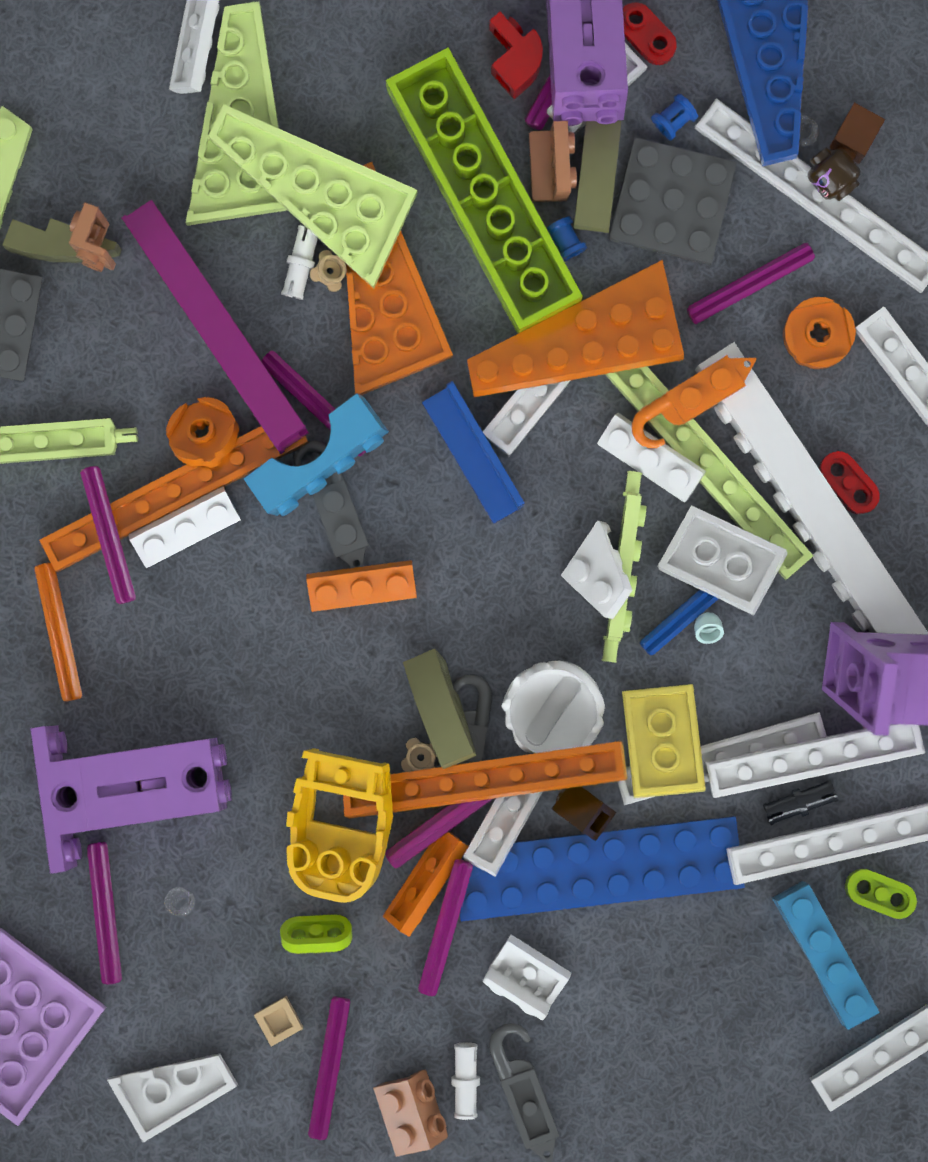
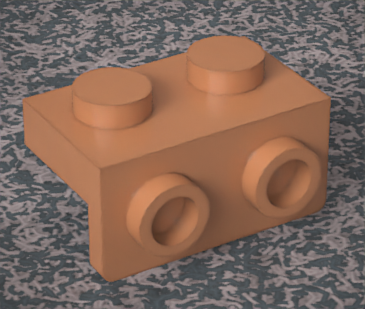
(550, 163)
(87, 237)
(411, 1113)

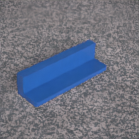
(473, 453)

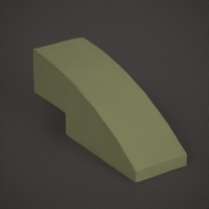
(597, 176)
(49, 244)
(439, 708)

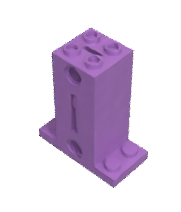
(587, 60)
(878, 677)
(121, 788)

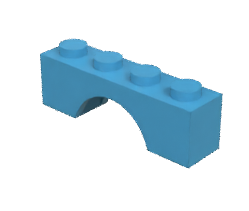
(353, 430)
(826, 955)

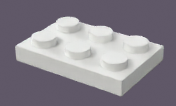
(722, 560)

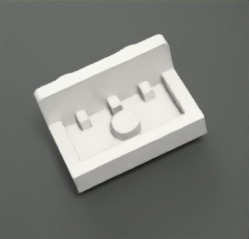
(526, 977)

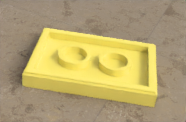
(663, 741)

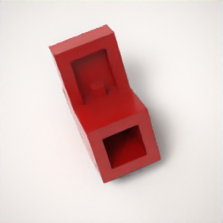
(522, 61)

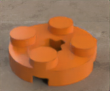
(830, 316)
(212, 447)

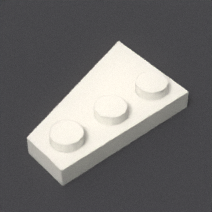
(171, 1092)

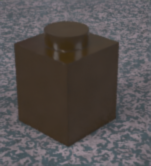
(583, 811)

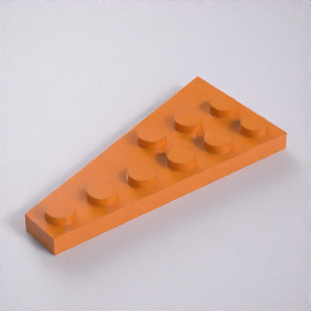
(393, 323)
(604, 334)

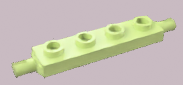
(62, 440)
(629, 551)

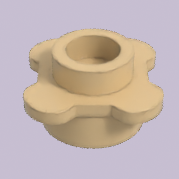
(320, 273)
(415, 748)

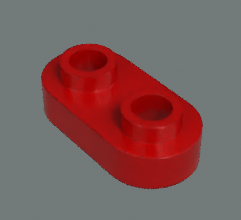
(645, 33)
(851, 480)

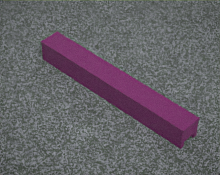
(215, 326)

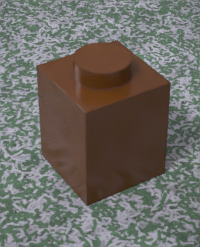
(857, 132)

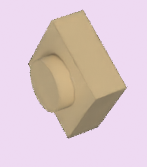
(278, 1021)

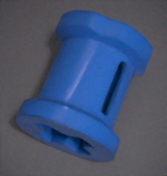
(663, 120)
(566, 238)

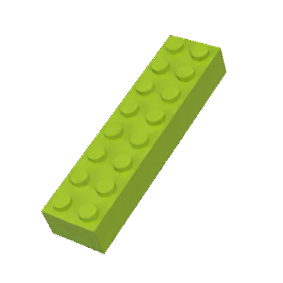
(483, 190)

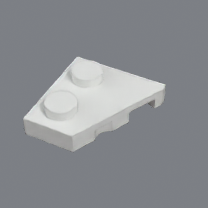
(598, 572)

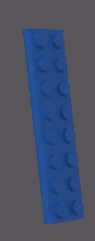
(611, 870)

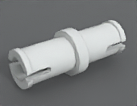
(300, 263)
(465, 1080)

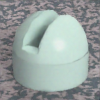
(708, 628)

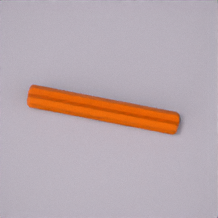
(58, 632)

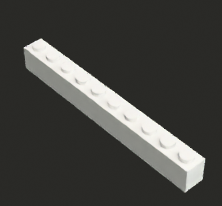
(814, 507)

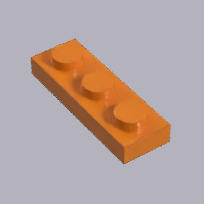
(361, 585)
(424, 883)

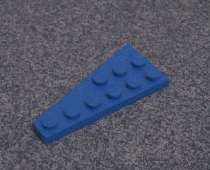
(769, 58)

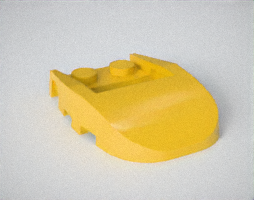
(331, 858)

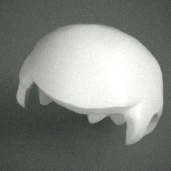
(553, 707)

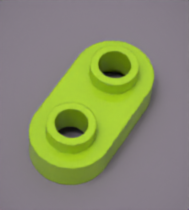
(880, 893)
(316, 934)

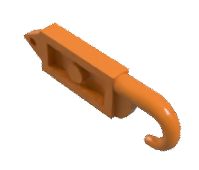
(693, 396)

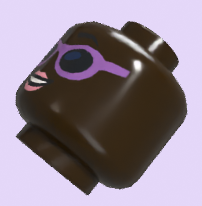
(834, 173)

